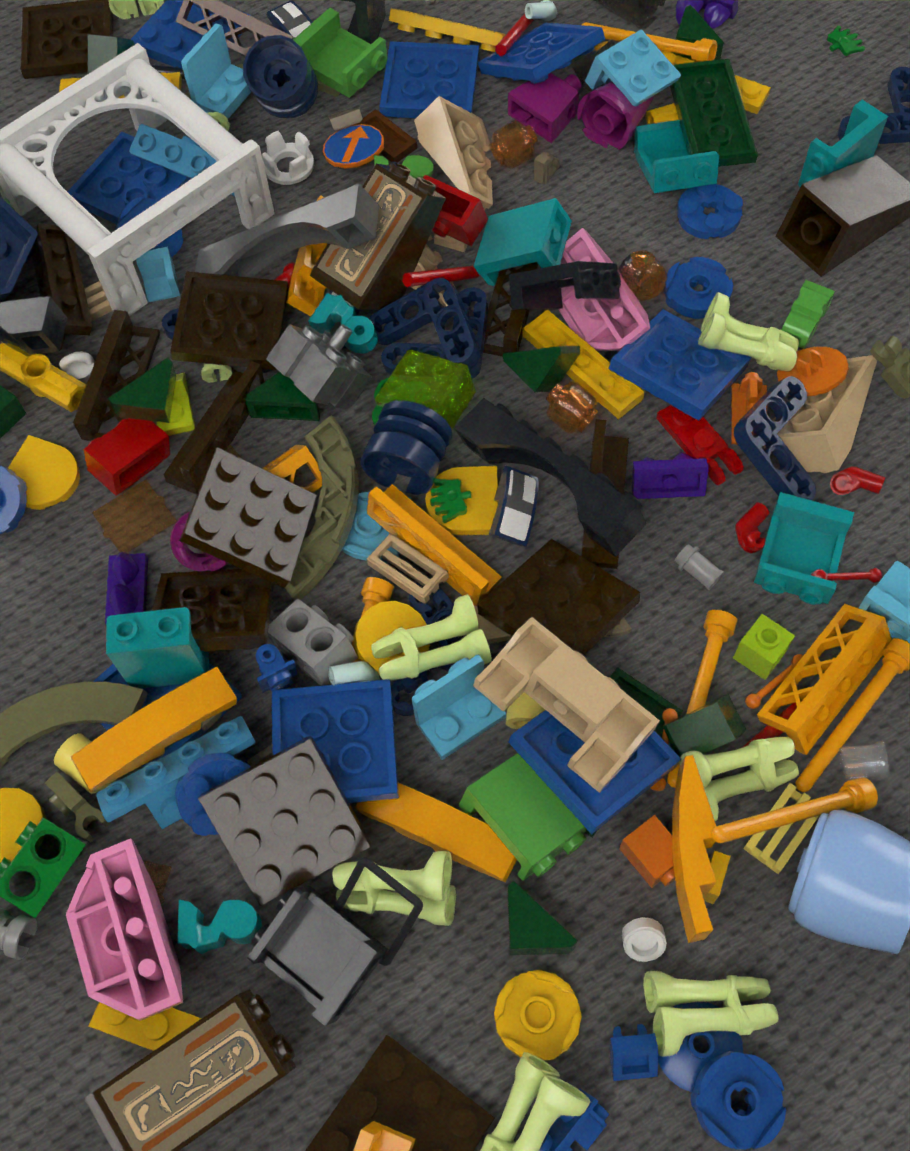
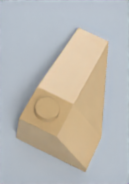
(458, 146)
(827, 423)

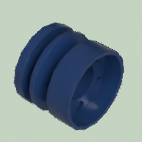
(272, 64)
(406, 442)

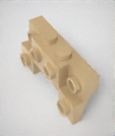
(572, 693)

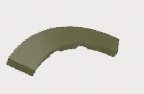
(335, 507)
(65, 706)

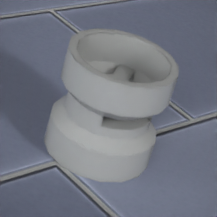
(10, 933)

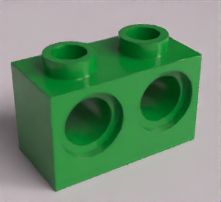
(46, 873)

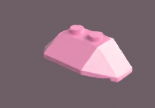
(601, 323)
(123, 935)

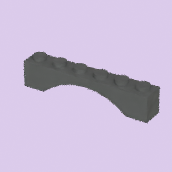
(338, 219)

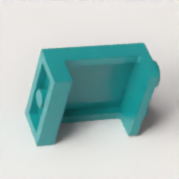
(857, 144)
(666, 162)
(523, 237)
(798, 542)
(155, 648)

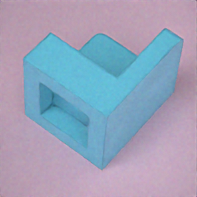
(158, 274)

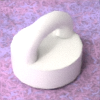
(78, 365)
(644, 939)

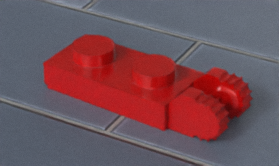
(700, 441)

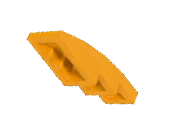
(304, 291)
(153, 728)
(443, 829)
(690, 838)

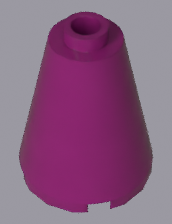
(610, 116)

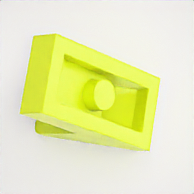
(181, 413)

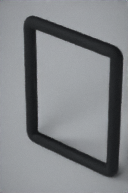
(398, 887)

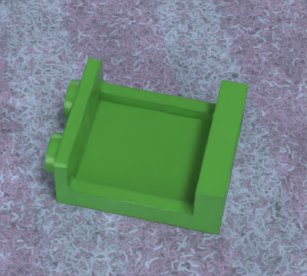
(339, 56)
(524, 815)

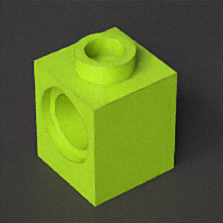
(763, 646)

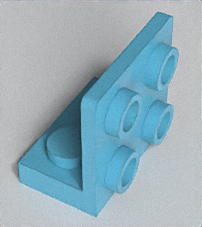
(634, 67)
(211, 77)
(892, 600)
(453, 710)

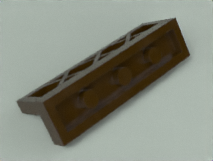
(60, 277)
(511, 327)
(107, 369)
(214, 430)
(610, 459)

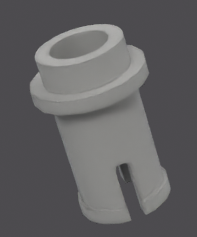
(698, 566)

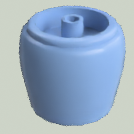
(854, 883)

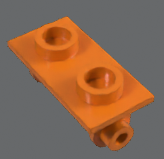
(744, 397)

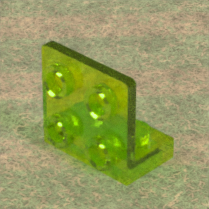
(430, 382)

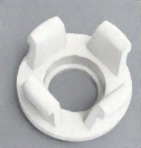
(277, 149)

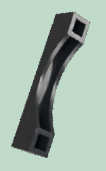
(32, 324)
(604, 512)

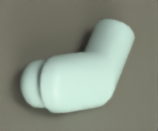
(541, 10)
(352, 673)

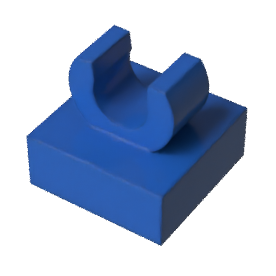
(633, 1055)

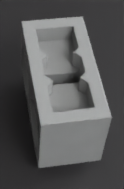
(311, 640)

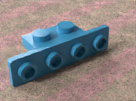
(170, 152)
(158, 779)

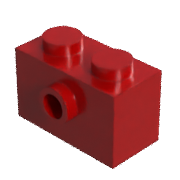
(461, 214)
(126, 453)

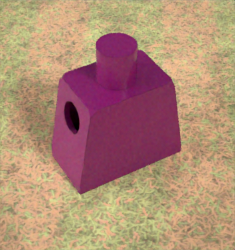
(546, 104)

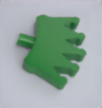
(844, 42)
(449, 499)

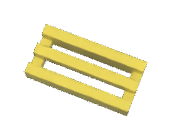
(764, 856)

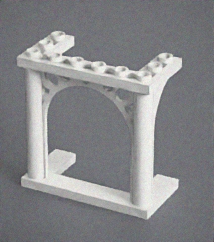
(150, 102)

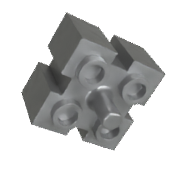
(320, 365)

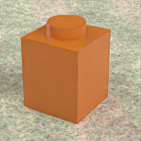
(650, 852)

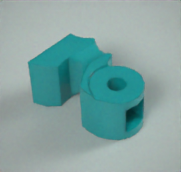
(335, 310)
(233, 921)

